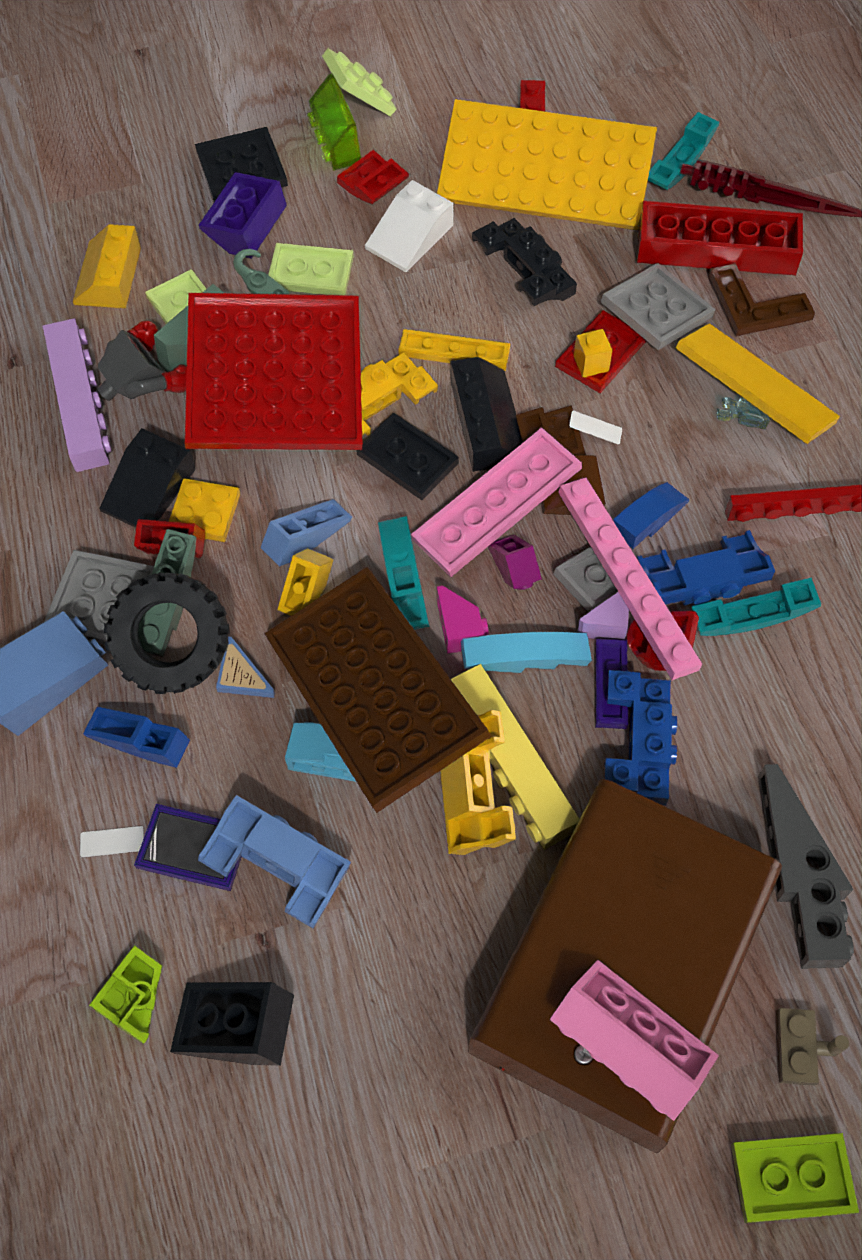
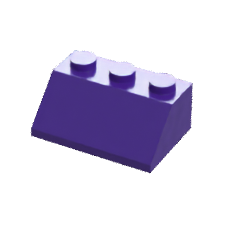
(244, 213)

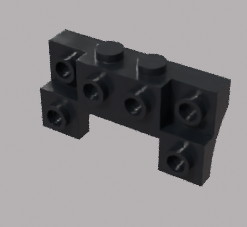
(530, 258)

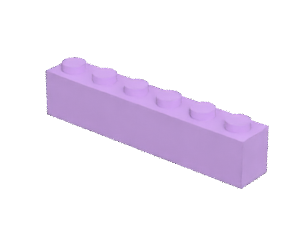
(76, 395)

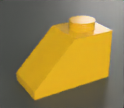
(304, 580)

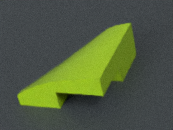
(130, 994)

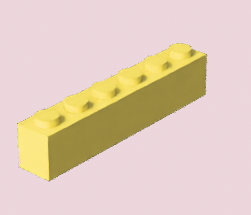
(519, 766)

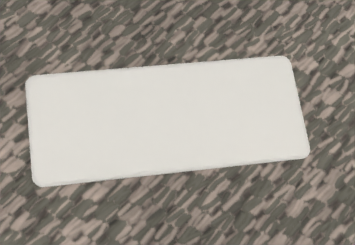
(595, 427)
(111, 841)

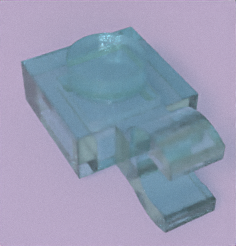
(744, 411)

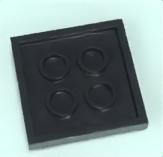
(242, 153)

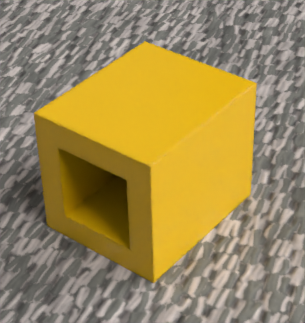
(592, 353)

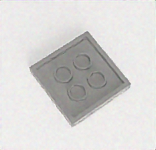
(657, 306)
(91, 587)

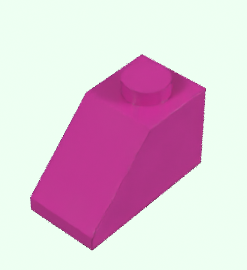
(458, 619)

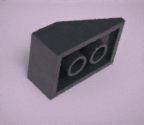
(147, 479)
(233, 1022)

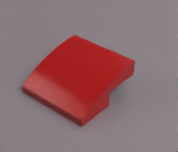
(371, 177)

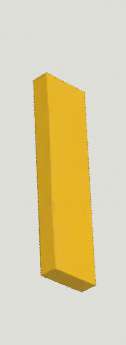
(451, 348)

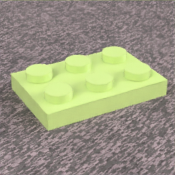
(359, 82)

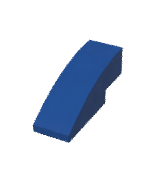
(649, 513)
(137, 736)

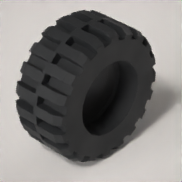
(125, 643)

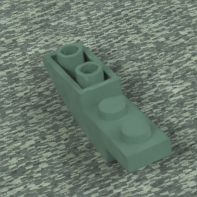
(156, 625)

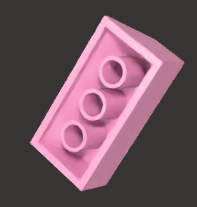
(634, 1039)

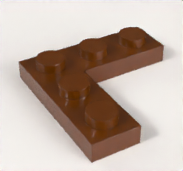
(753, 317)

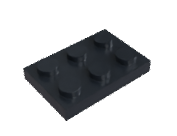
(408, 456)

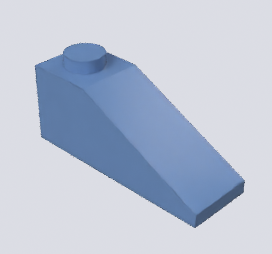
(303, 530)

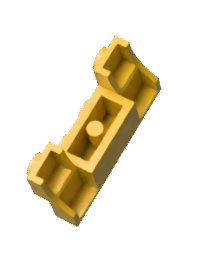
(385, 382)
(469, 798)

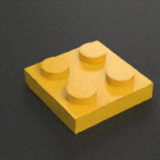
(207, 506)

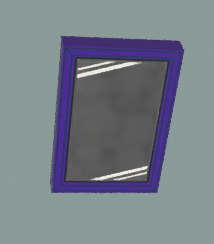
(174, 844)

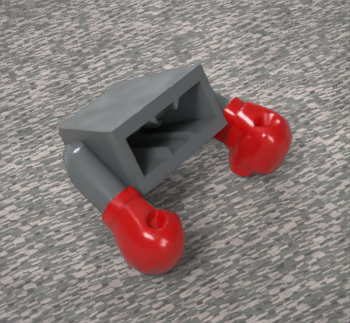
(132, 368)

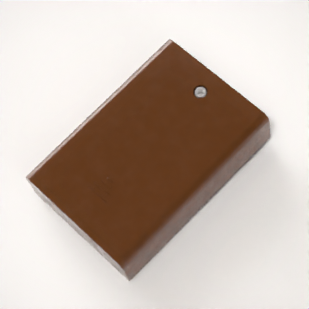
(656, 906)

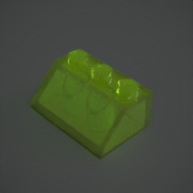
(334, 125)

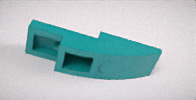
(403, 571)

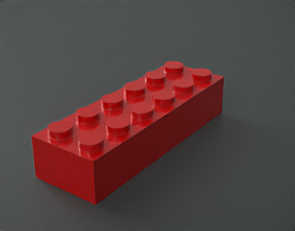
(720, 237)

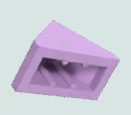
(606, 620)

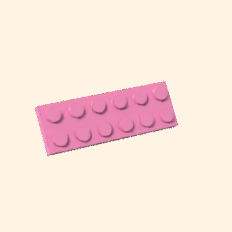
(496, 502)

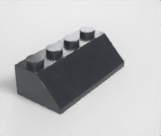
(484, 411)

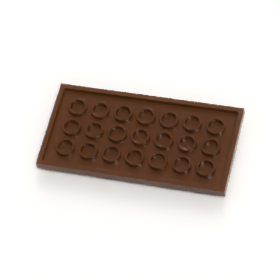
(376, 689)

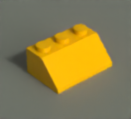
(108, 268)

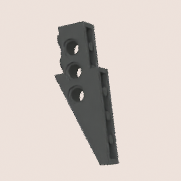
(790, 841)

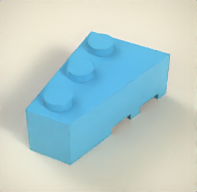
(314, 753)

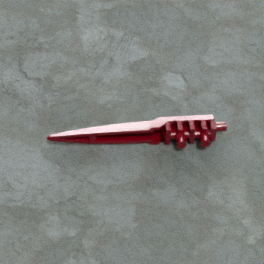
(757, 188)

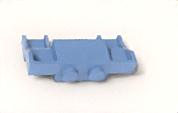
(280, 851)

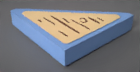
(240, 675)

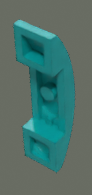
(687, 150)
(757, 611)

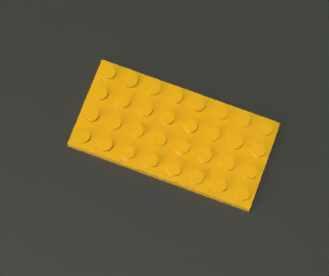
(547, 164)

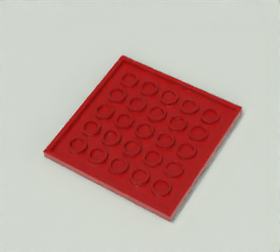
(273, 372)

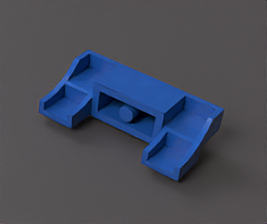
(710, 574)
(649, 735)

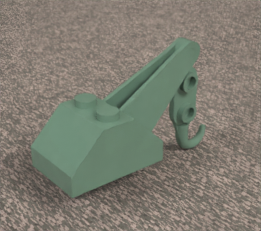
(172, 338)

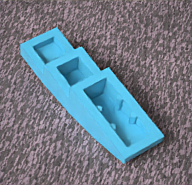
(526, 650)

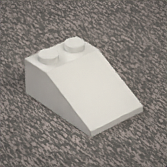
(411, 226)

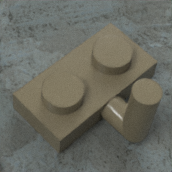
(800, 1048)

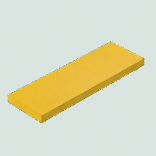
(758, 383)

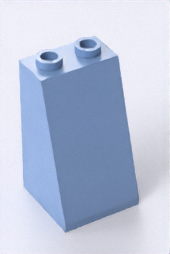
(45, 670)

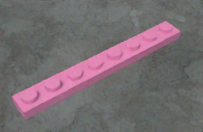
(630, 579)

